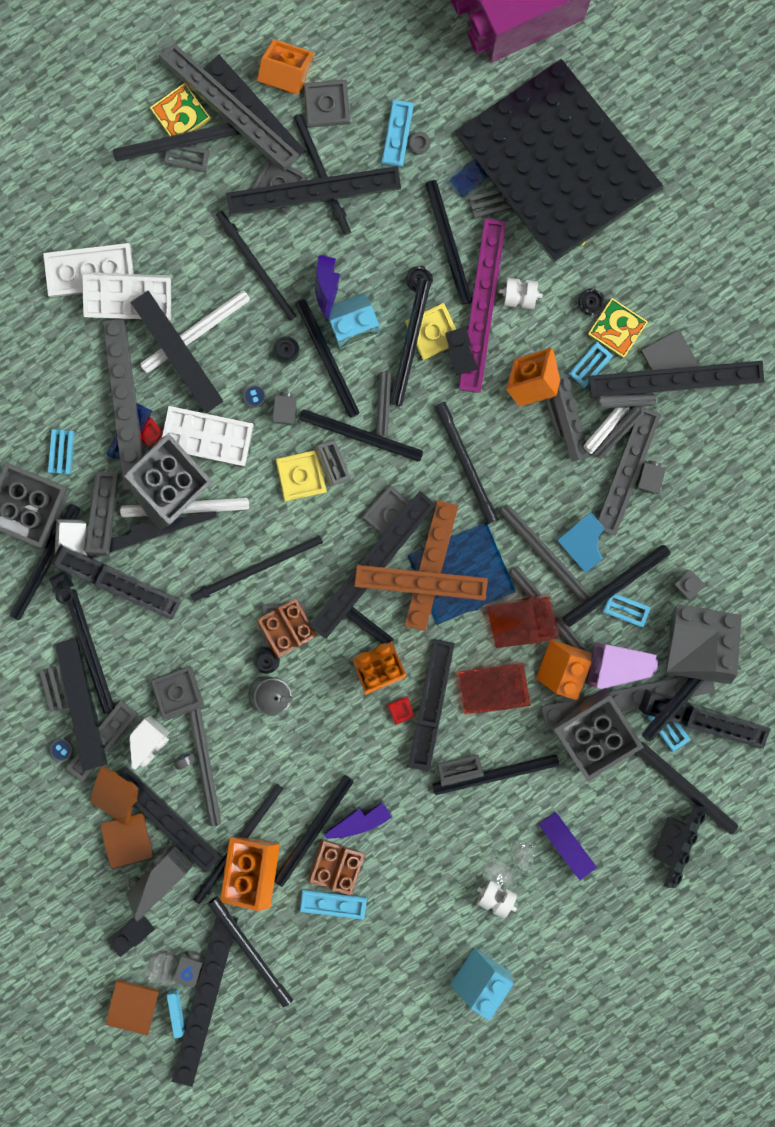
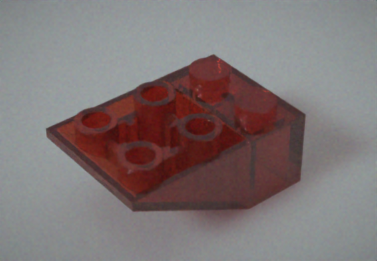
(523, 621)
(494, 688)

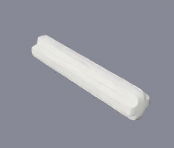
(604, 429)

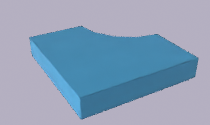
(582, 542)

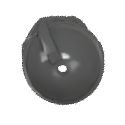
(262, 695)

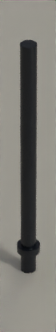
(206, 591)
(205, 889)

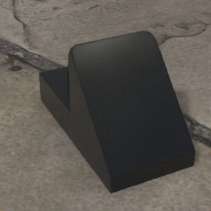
(461, 351)
(130, 935)

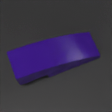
(326, 283)
(360, 822)
(567, 845)

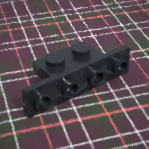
(677, 842)

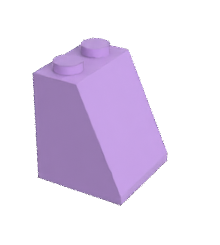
(619, 665)

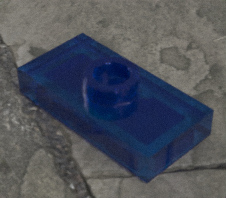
(468, 178)

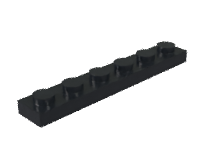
(228, 78)
(172, 823)

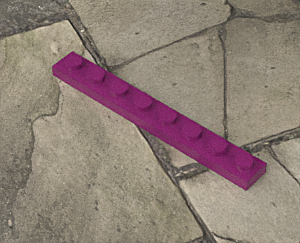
(483, 300)

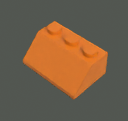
(250, 873)

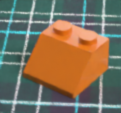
(285, 66)
(534, 377)
(564, 669)

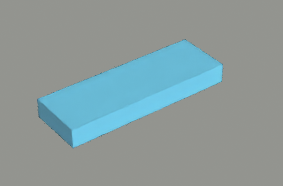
(397, 133)
(333, 904)

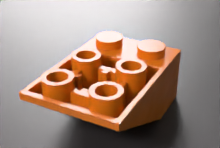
(379, 667)

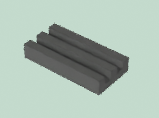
(204, 160)
(487, 203)
(327, 462)
(52, 707)
(461, 773)

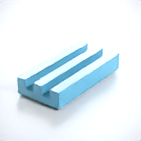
(578, 379)
(62, 433)
(644, 616)
(679, 743)
(176, 1013)

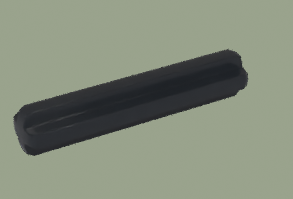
(368, 626)

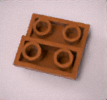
(286, 628)
(114, 795)
(127, 842)
(336, 867)
(132, 1007)

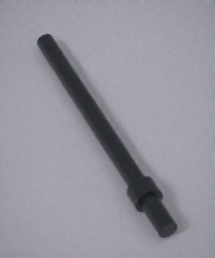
(338, 212)
(232, 232)

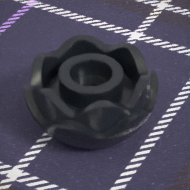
(415, 273)
(591, 295)
(286, 356)
(259, 663)

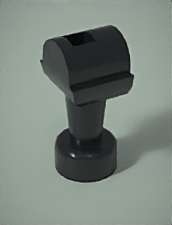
(62, 585)

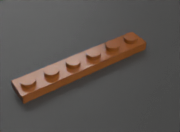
(432, 561)
(421, 582)

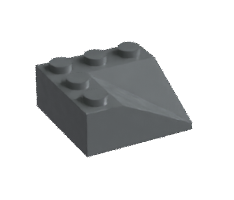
(166, 481)
(30, 505)
(704, 644)
(597, 735)
(158, 880)

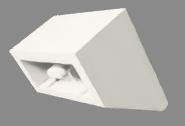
(145, 740)

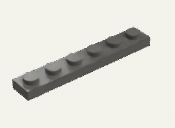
(628, 471)

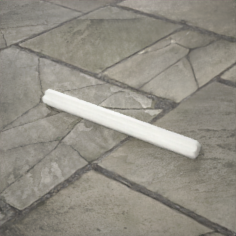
(199, 328)
(194, 507)

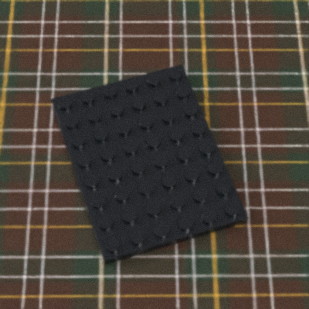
(558, 160)

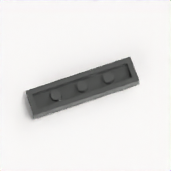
(570, 421)
(102, 514)
(110, 732)

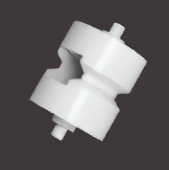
(520, 293)
(496, 899)

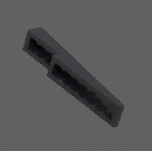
(177, 351)
(149, 531)
(115, 581)
(81, 705)
(431, 705)
(707, 720)

